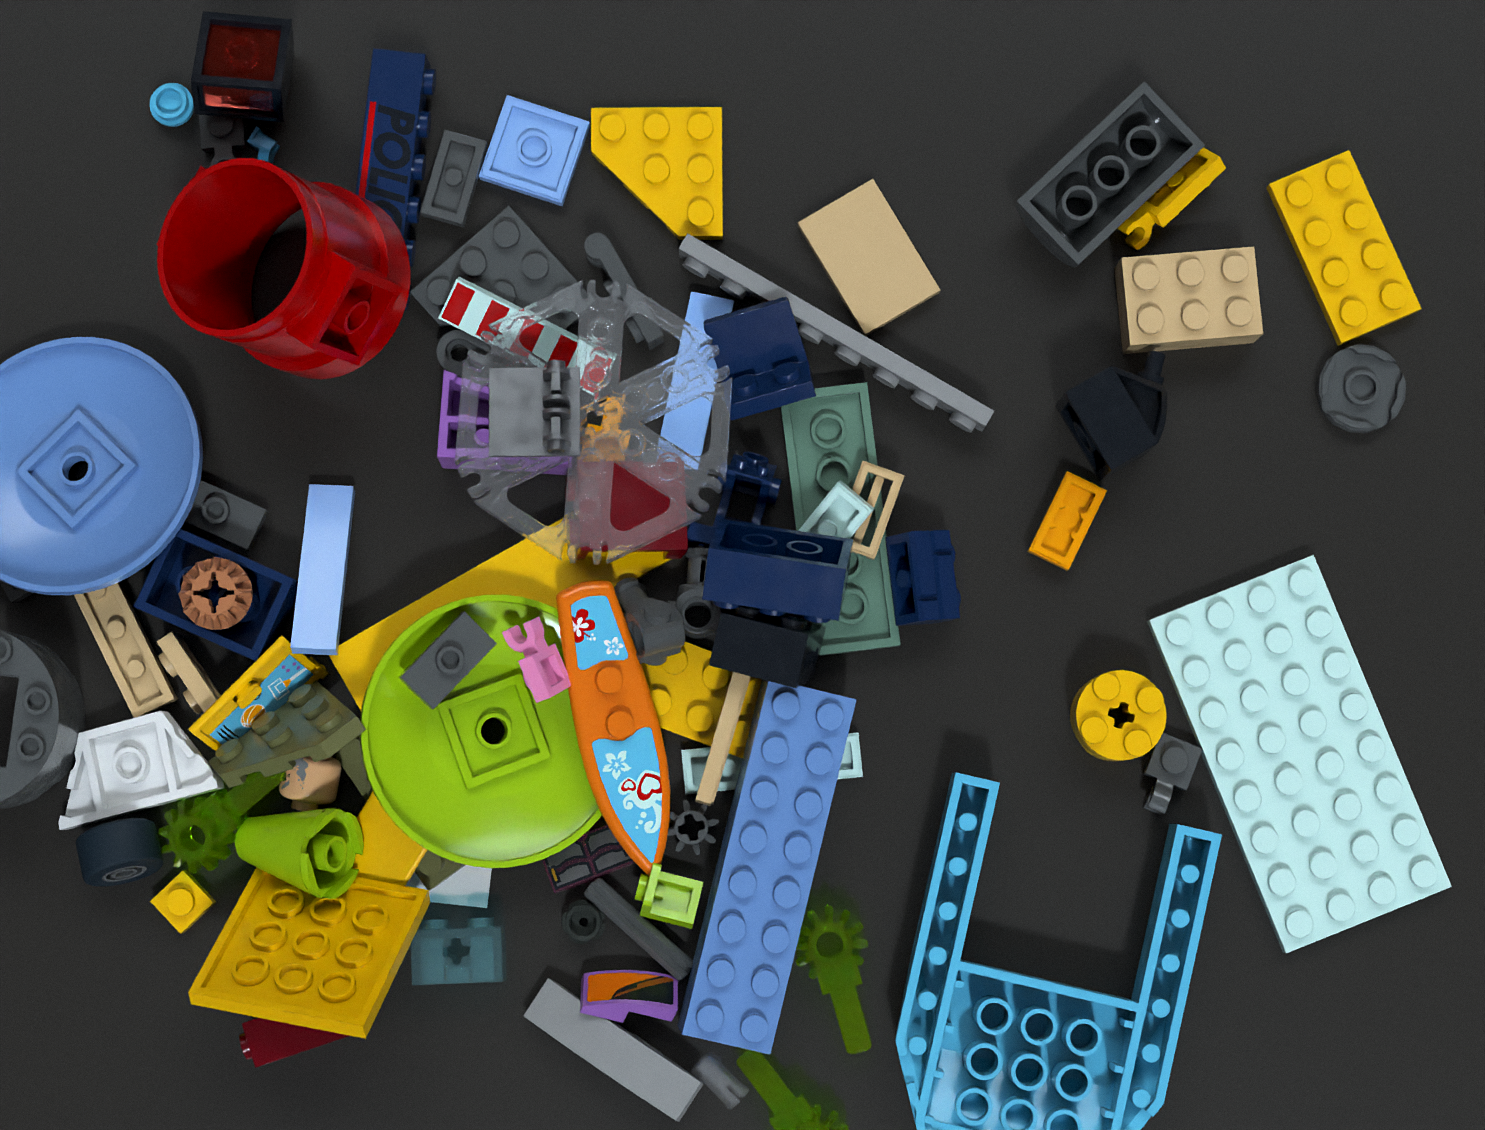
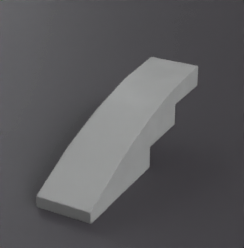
(614, 1051)

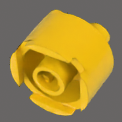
(1140, 702)

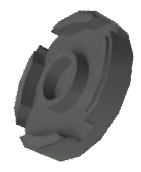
(1360, 389)

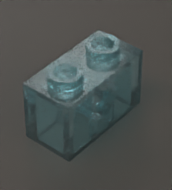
(434, 965)

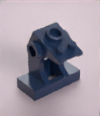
(745, 475)

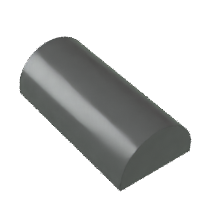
(1107, 176)

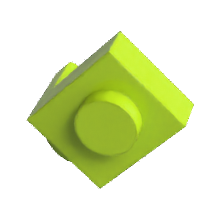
(668, 897)

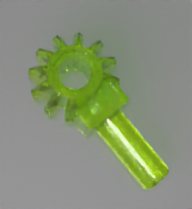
(217, 817)
(838, 974)
(789, 1110)

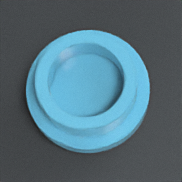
(171, 104)

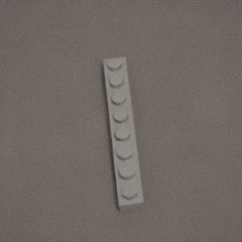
(850, 344)

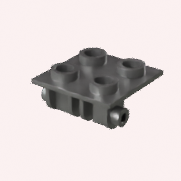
(534, 411)

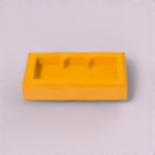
(1067, 521)

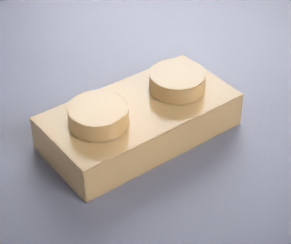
(181, 661)

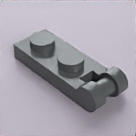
(602, 254)

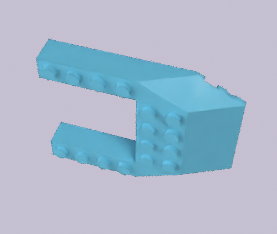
(1033, 1051)

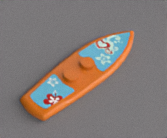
(615, 720)

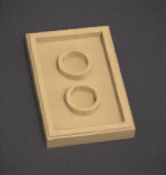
(868, 257)

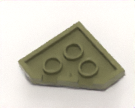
(305, 726)

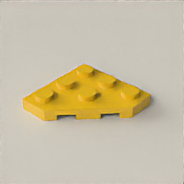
(667, 162)

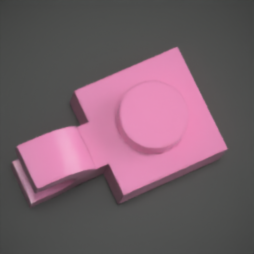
(542, 666)

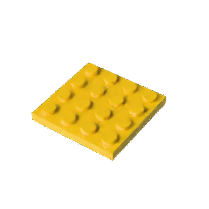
(311, 956)

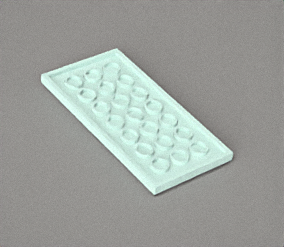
(1299, 754)

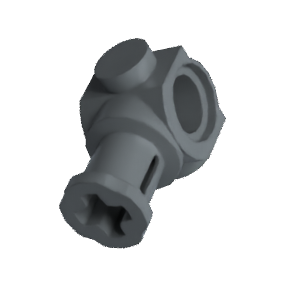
(691, 595)
(653, 623)

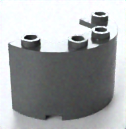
(45, 719)

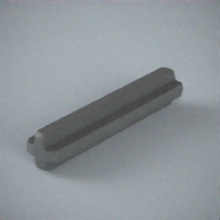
(639, 928)

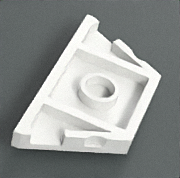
(134, 769)

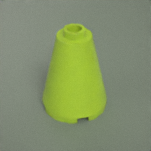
(304, 848)

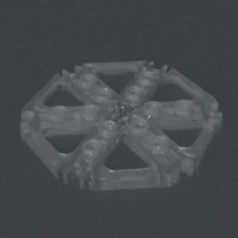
(623, 435)

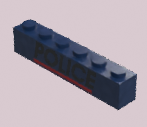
(393, 137)

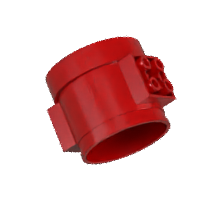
(346, 291)

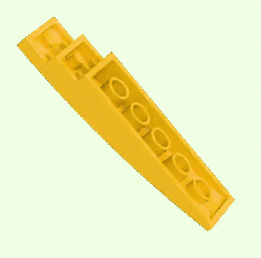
(517, 571)

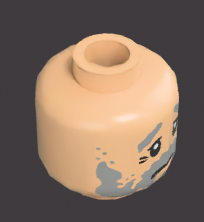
(311, 783)

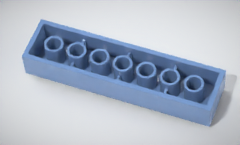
(766, 866)

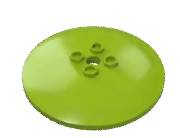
(441, 777)

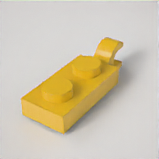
(1172, 197)

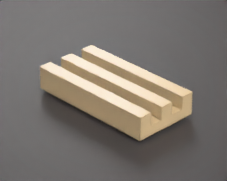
(881, 474)

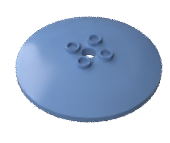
(142, 454)

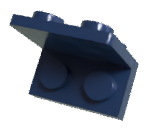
(763, 357)

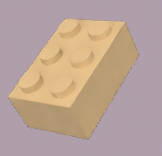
(1188, 300)

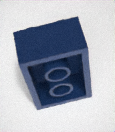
(777, 570)
(261, 625)

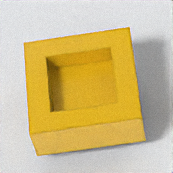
(183, 901)

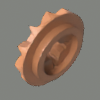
(229, 608)

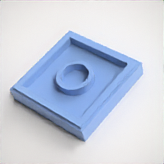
(534, 150)

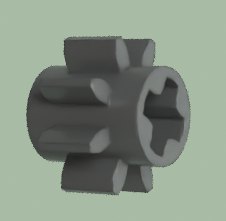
(702, 834)

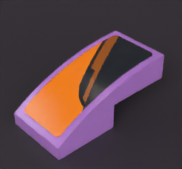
(616, 992)

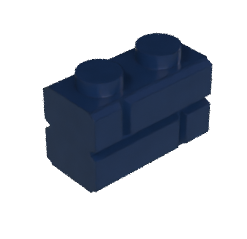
(923, 577)

